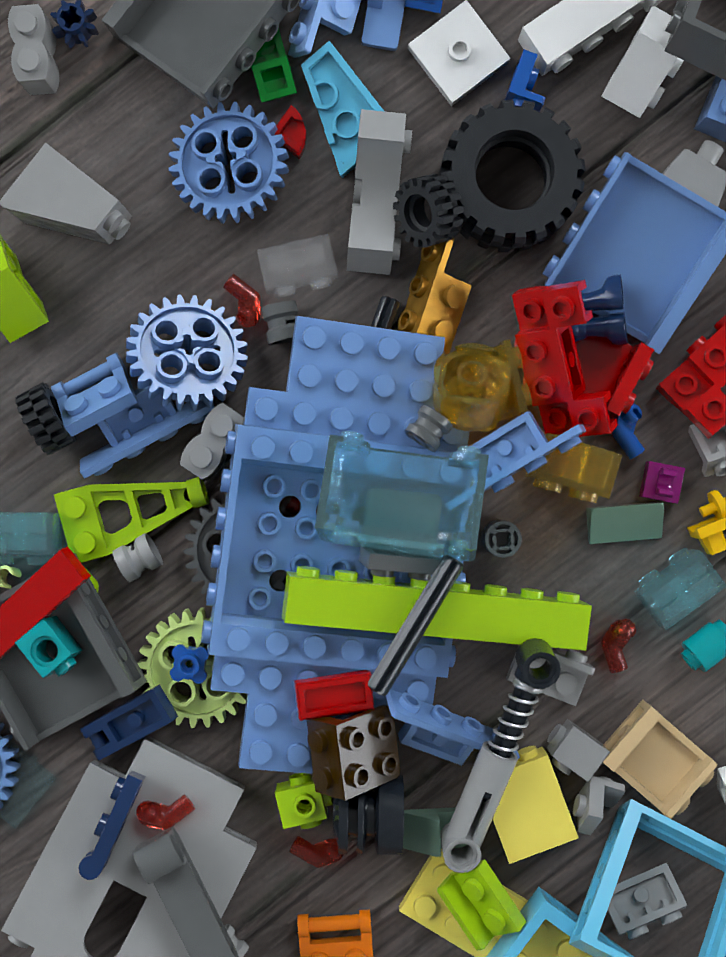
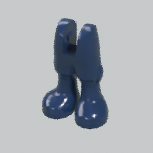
(608, 326)

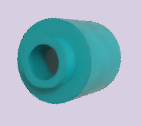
(705, 646)

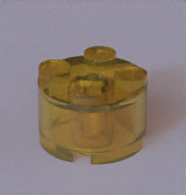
(471, 387)

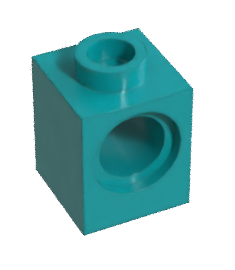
(34, 647)

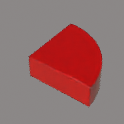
(293, 131)

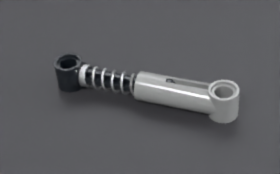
(497, 759)

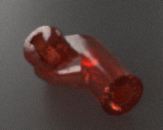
(614, 642)
(316, 854)

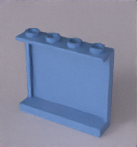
(652, 235)

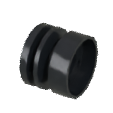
(372, 815)

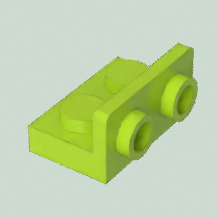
(480, 904)

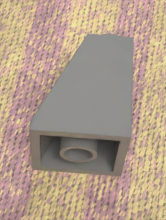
(65, 200)

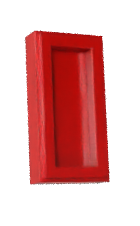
(333, 695)

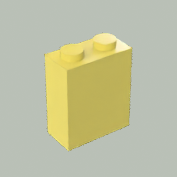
(532, 808)

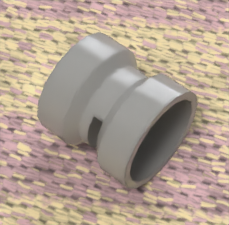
(134, 559)

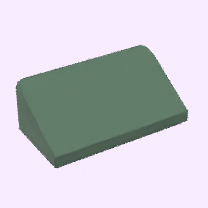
(625, 522)

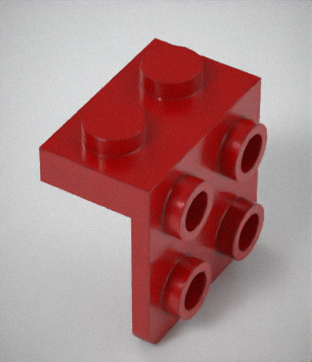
(613, 369)

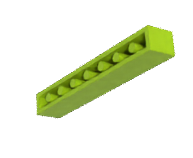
(465, 613)

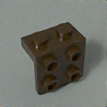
(353, 752)

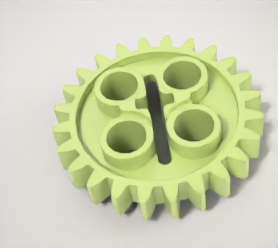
(160, 663)

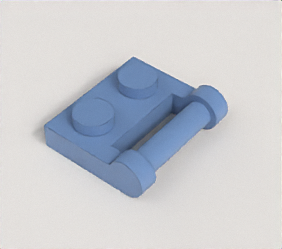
(97, 402)

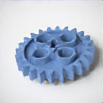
(196, 168)
(191, 382)

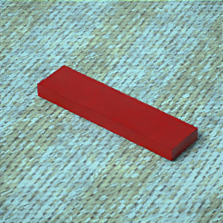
(40, 597)

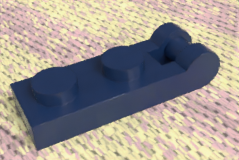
(129, 722)
(111, 825)

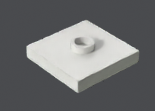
(458, 53)

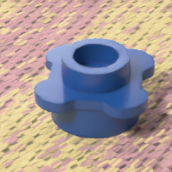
(197, 656)

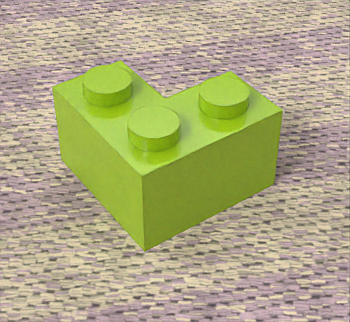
(19, 304)

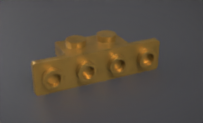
(434, 297)

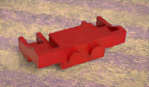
(552, 359)
(698, 380)

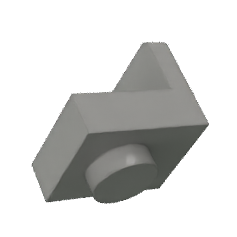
(591, 801)

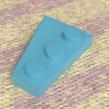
(339, 101)

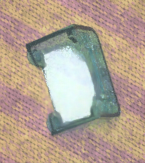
(401, 499)

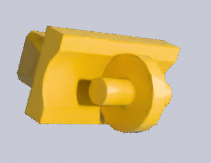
(711, 530)

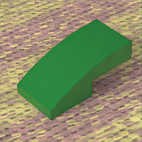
(273, 71)

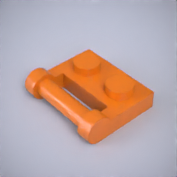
(335, 946)

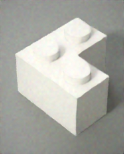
(643, 66)

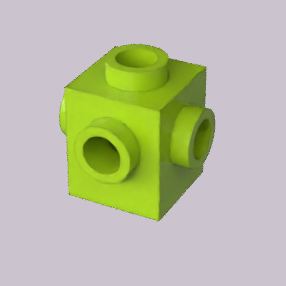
(300, 802)

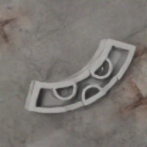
(377, 178)

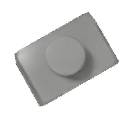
(699, 171)

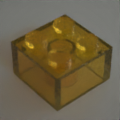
(583, 470)

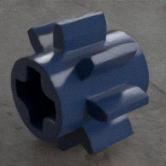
(70, 14)

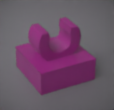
(662, 482)

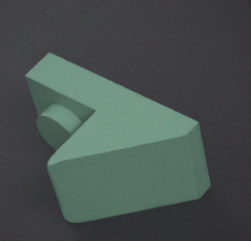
(423, 829)

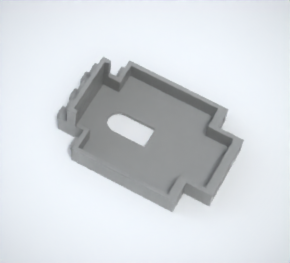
(61, 904)

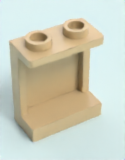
(658, 760)

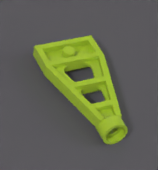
(83, 521)

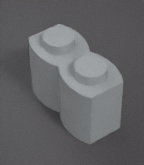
(33, 49)
(206, 452)

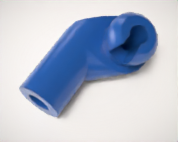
(625, 432)

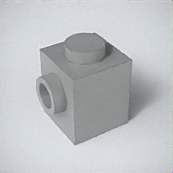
(575, 750)

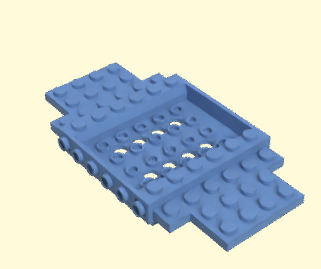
(335, 383)

